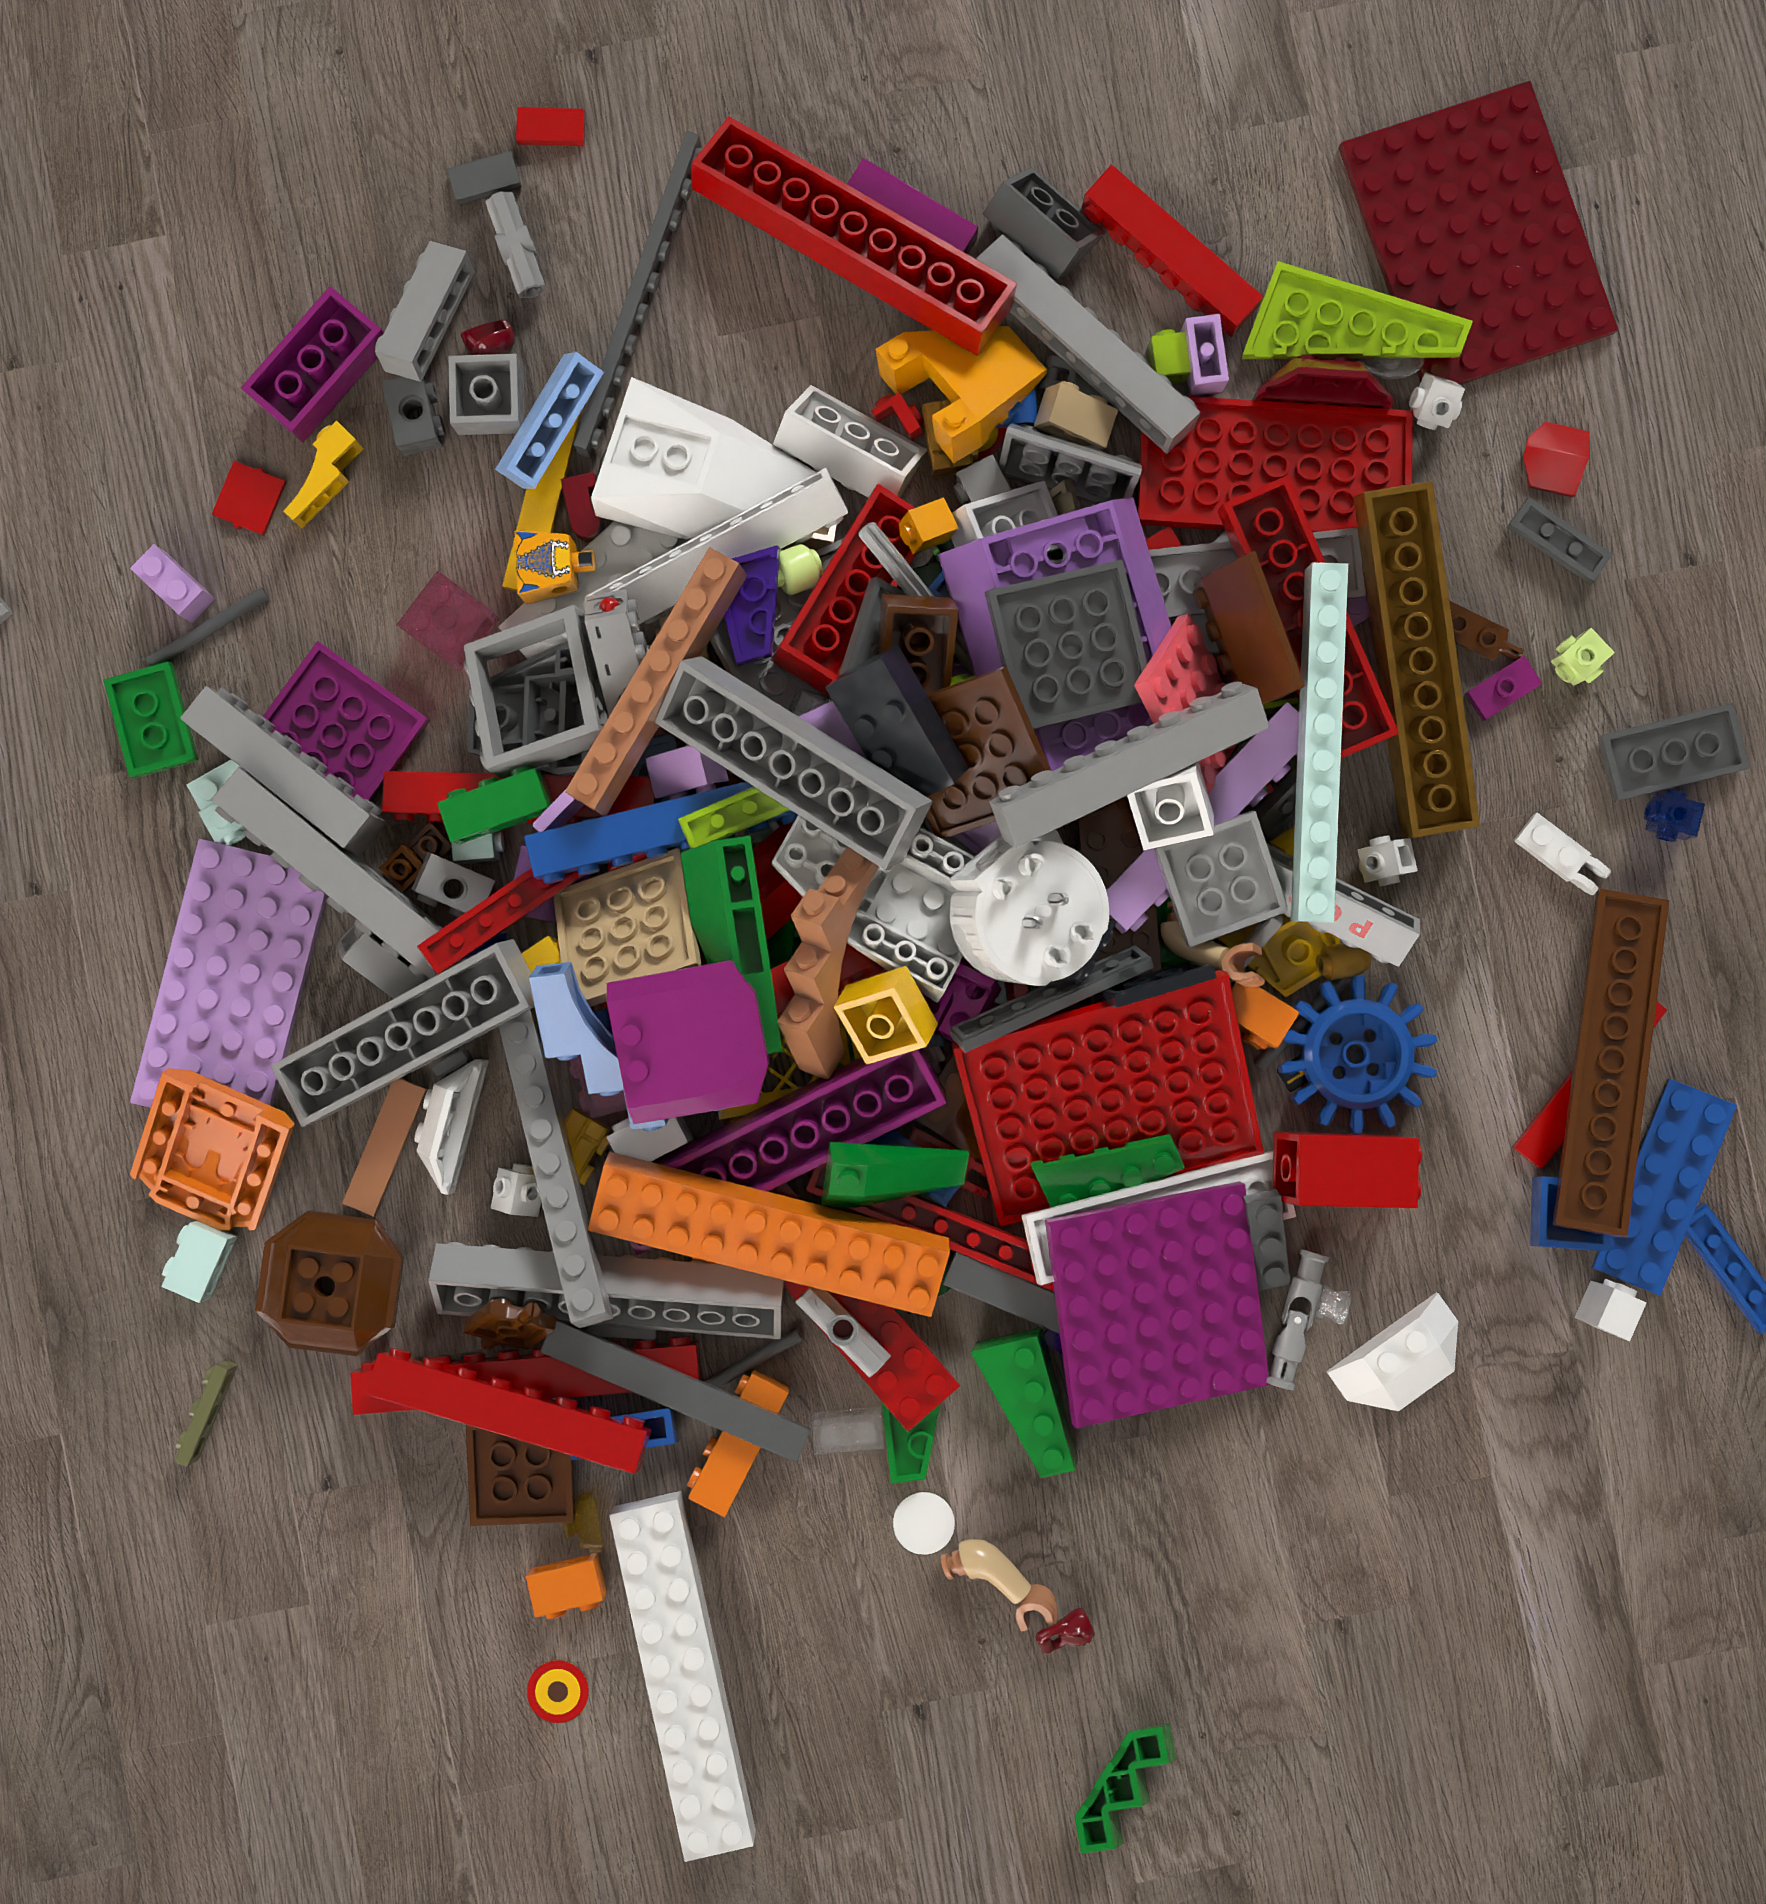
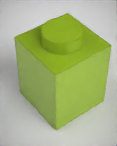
(1169, 355)

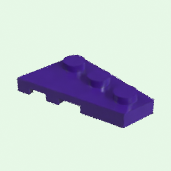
(753, 610)

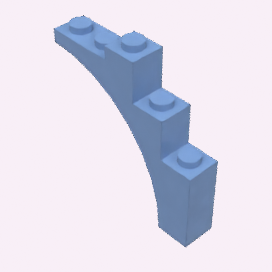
(573, 1029)

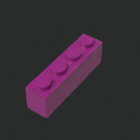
(913, 205)

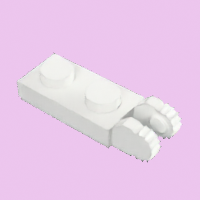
(1560, 852)

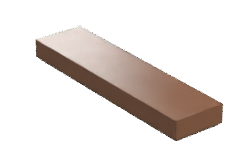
(385, 1146)

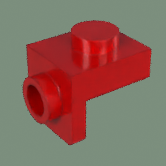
(908, 416)

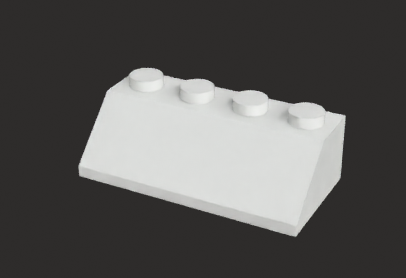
(847, 444)

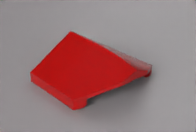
(1556, 458)

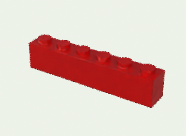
(1170, 250)

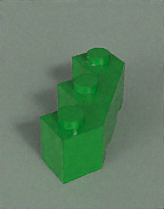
(1122, 1786)

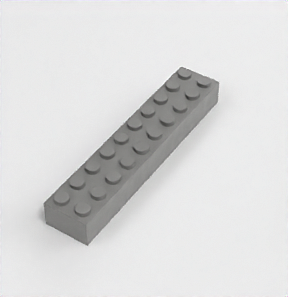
(640, 1291)

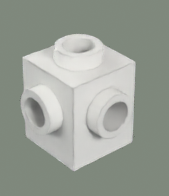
(1436, 401)
(1386, 860)
(516, 1191)

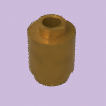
(1342, 961)

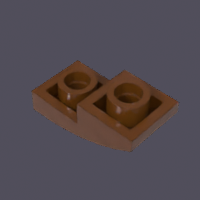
(407, 860)

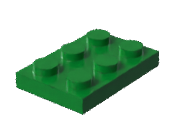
(148, 720)

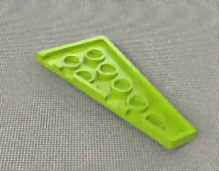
(1340, 319)

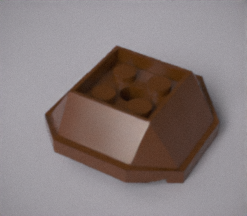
(365, 1275)

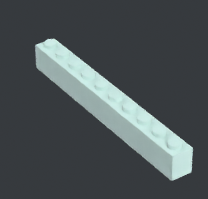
(1319, 742)

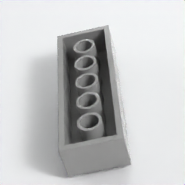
(281, 768)

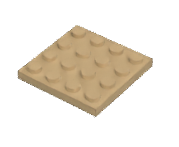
(626, 924)

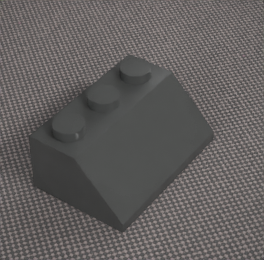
(1042, 222)

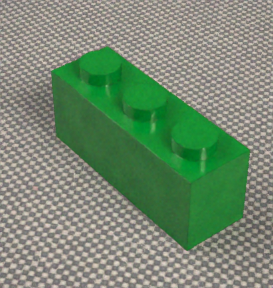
(495, 804)

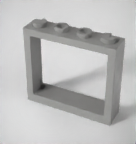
(587, 681)

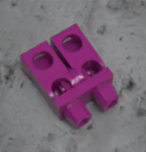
(964, 998)

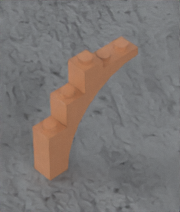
(815, 968)

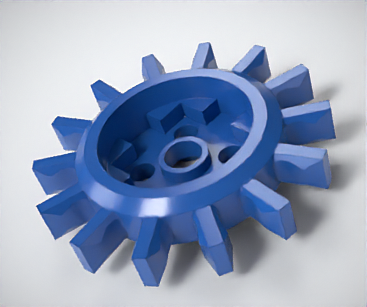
(1389, 1050)

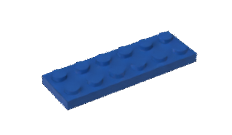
(1667, 1184)

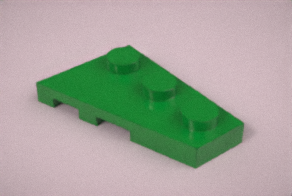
(911, 1449)

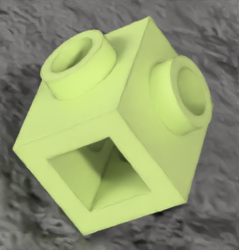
(1581, 657)

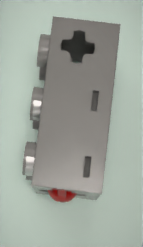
(614, 641)

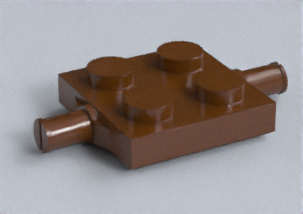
(509, 1325)

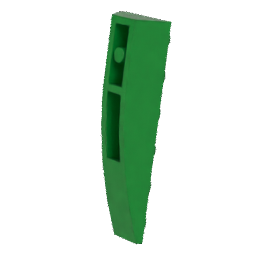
(730, 919)

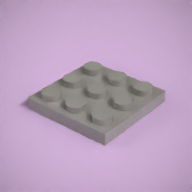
(1222, 880)

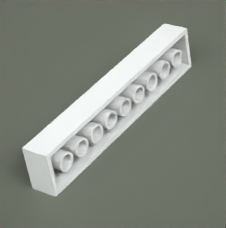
(683, 1676)

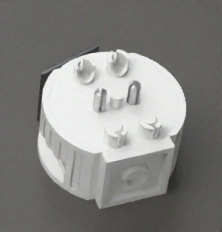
(1030, 913)

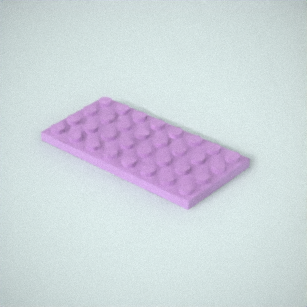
(232, 973)

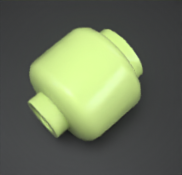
(798, 569)

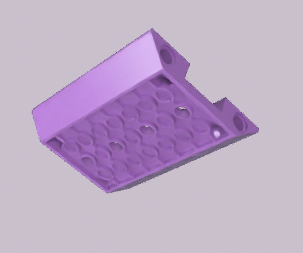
(1019, 555)

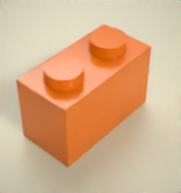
(566, 1586)

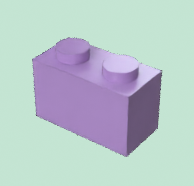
(1205, 355)
(172, 583)
(682, 771)

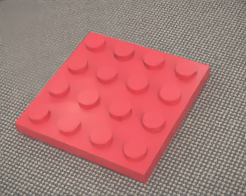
(1177, 676)

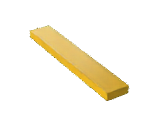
(542, 503)

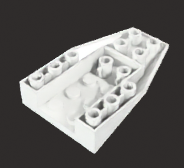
(685, 466)
(903, 909)

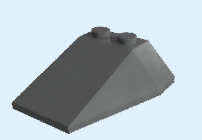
(535, 706)

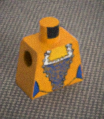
(548, 565)

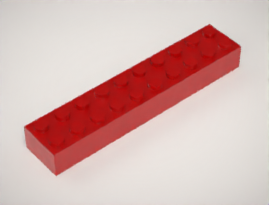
(852, 235)

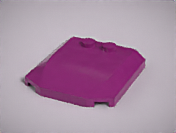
(687, 1041)

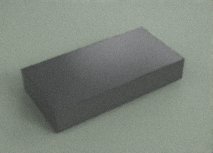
(484, 177)

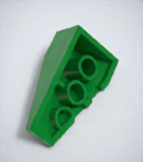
(881, 1173)

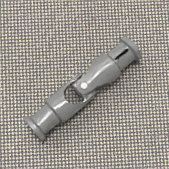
(1290, 1343)

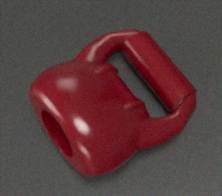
(1072, 1630)

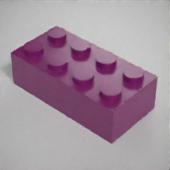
(315, 364)

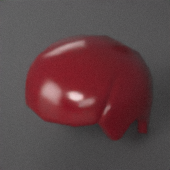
(489, 338)

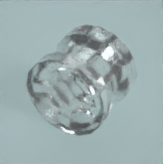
(1333, 1305)

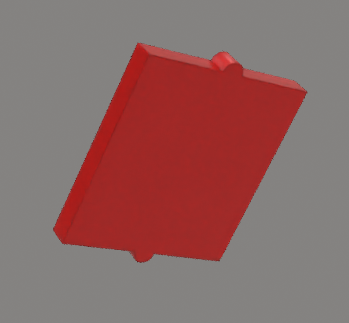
(249, 498)

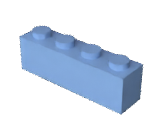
(549, 420)

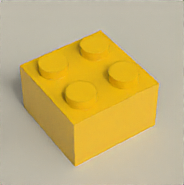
(886, 1015)

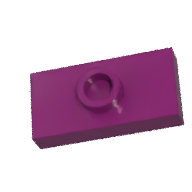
(1503, 688)

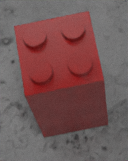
(1347, 1169)

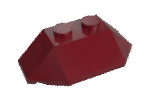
(1325, 383)

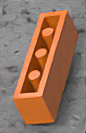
(731, 1456)

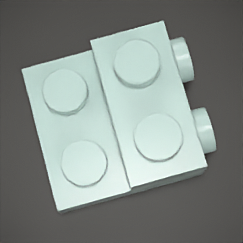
(202, 791)

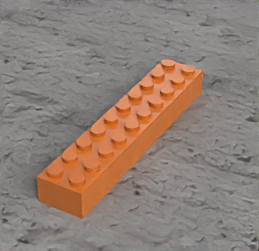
(769, 1234)

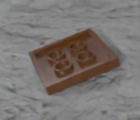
(517, 1481)

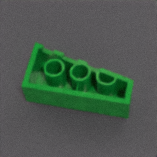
(1028, 1392)

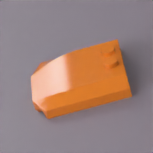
(211, 1150)

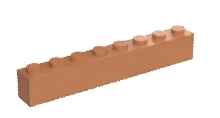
(633, 718)

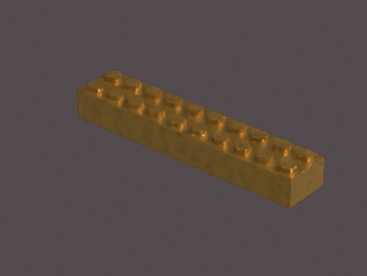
(1417, 658)

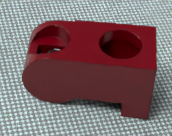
(579, 505)

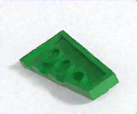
(1107, 1170)

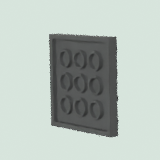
(1069, 642)

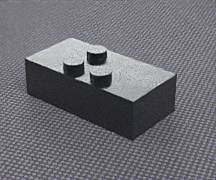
(897, 722)

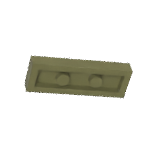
(205, 1412)

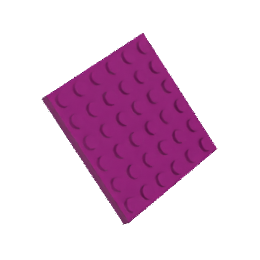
(1157, 1303)

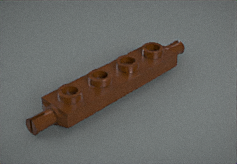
(1481, 634)

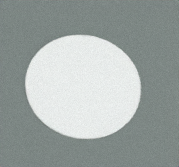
(923, 1523)

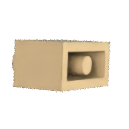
(1076, 415)

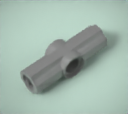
(515, 245)
(858, 1345)

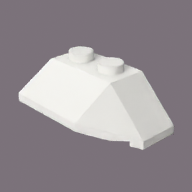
(449, 1123)
(1401, 1359)

